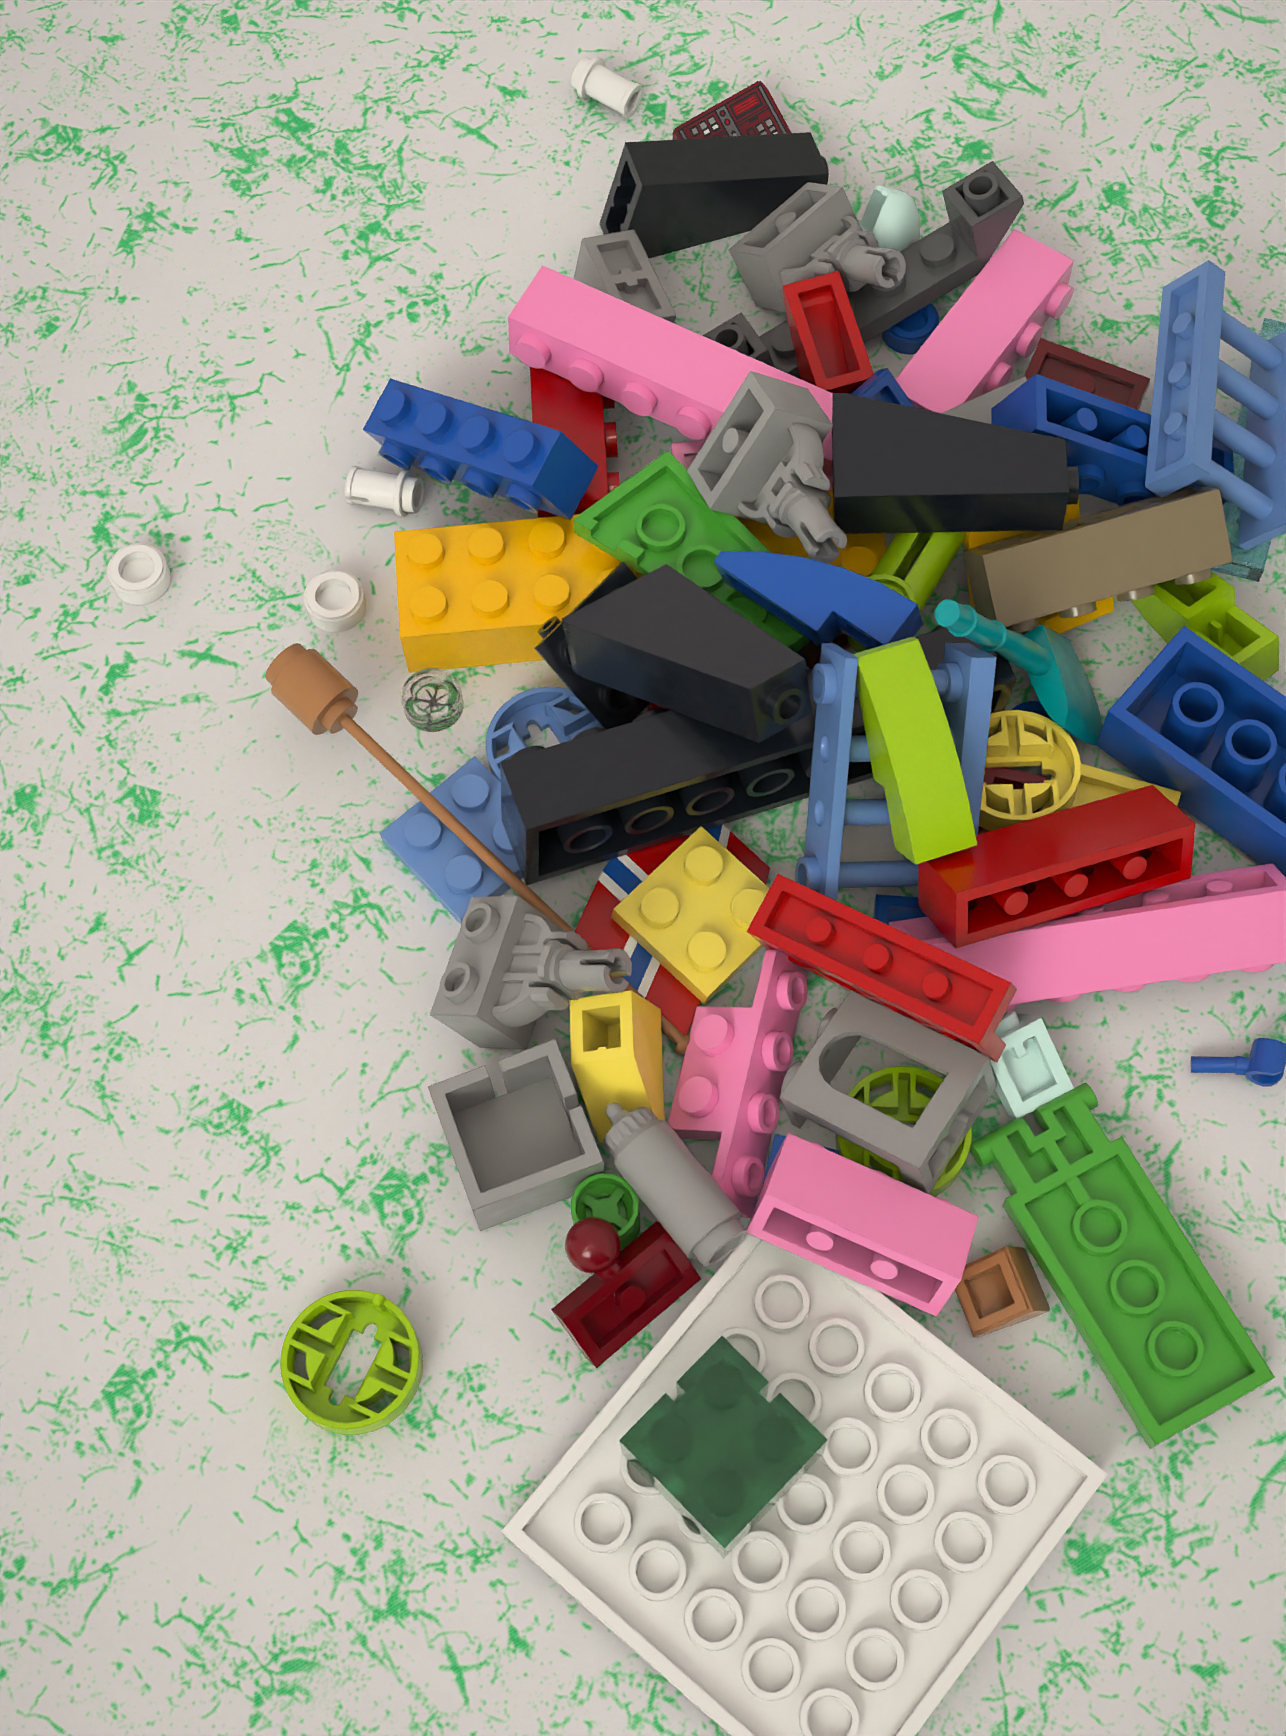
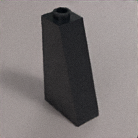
(706, 187)
(942, 472)
(689, 655)

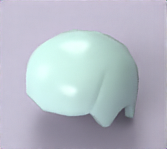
(892, 218)

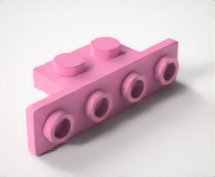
(736, 1077)

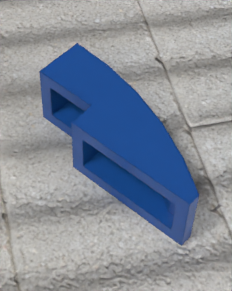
(820, 598)

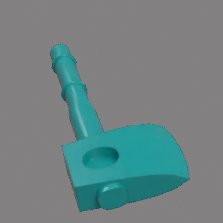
(1046, 658)

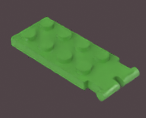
(1122, 1268)

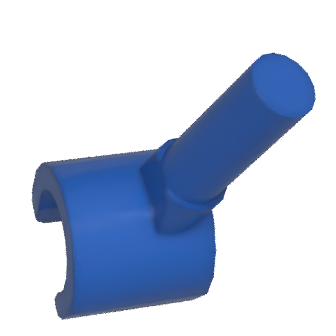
(1262, 1067)

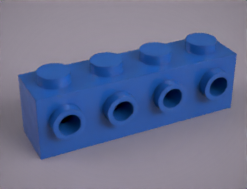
(1100, 436)
(481, 449)

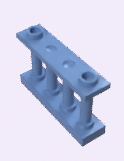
(1186, 414)
(966, 694)

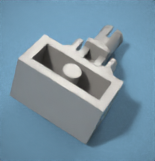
(809, 238)
(769, 464)
(515, 968)

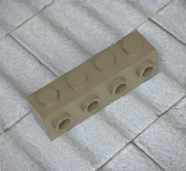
(1099, 558)

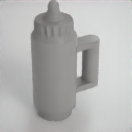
(673, 1184)

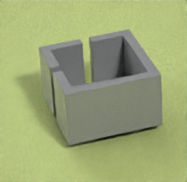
(518, 1146)

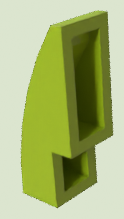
(1211, 613)
(913, 752)

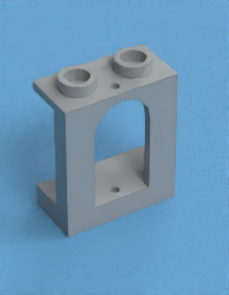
(933, 1140)

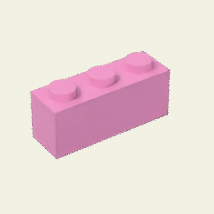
(863, 1224)

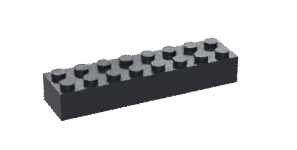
(665, 780)

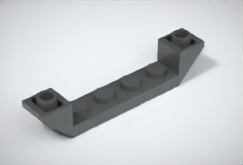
(979, 217)

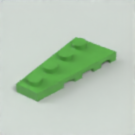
(665, 520)

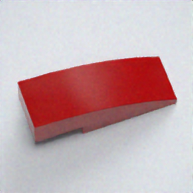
(826, 334)

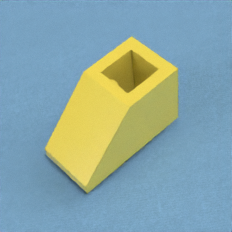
(617, 1055)

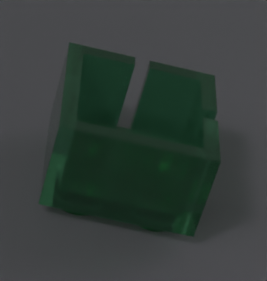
(722, 1446)

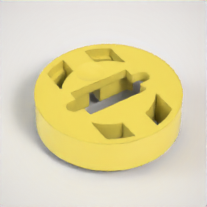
(1021, 741)

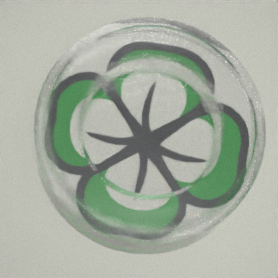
(432, 700)

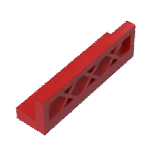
(884, 965)

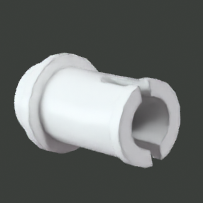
(604, 85)
(385, 490)

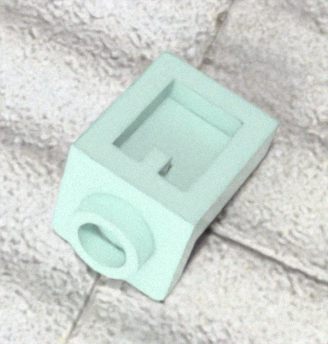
(1029, 1067)

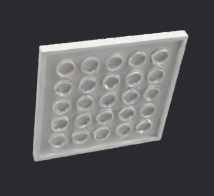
(874, 1565)

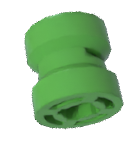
(610, 1199)

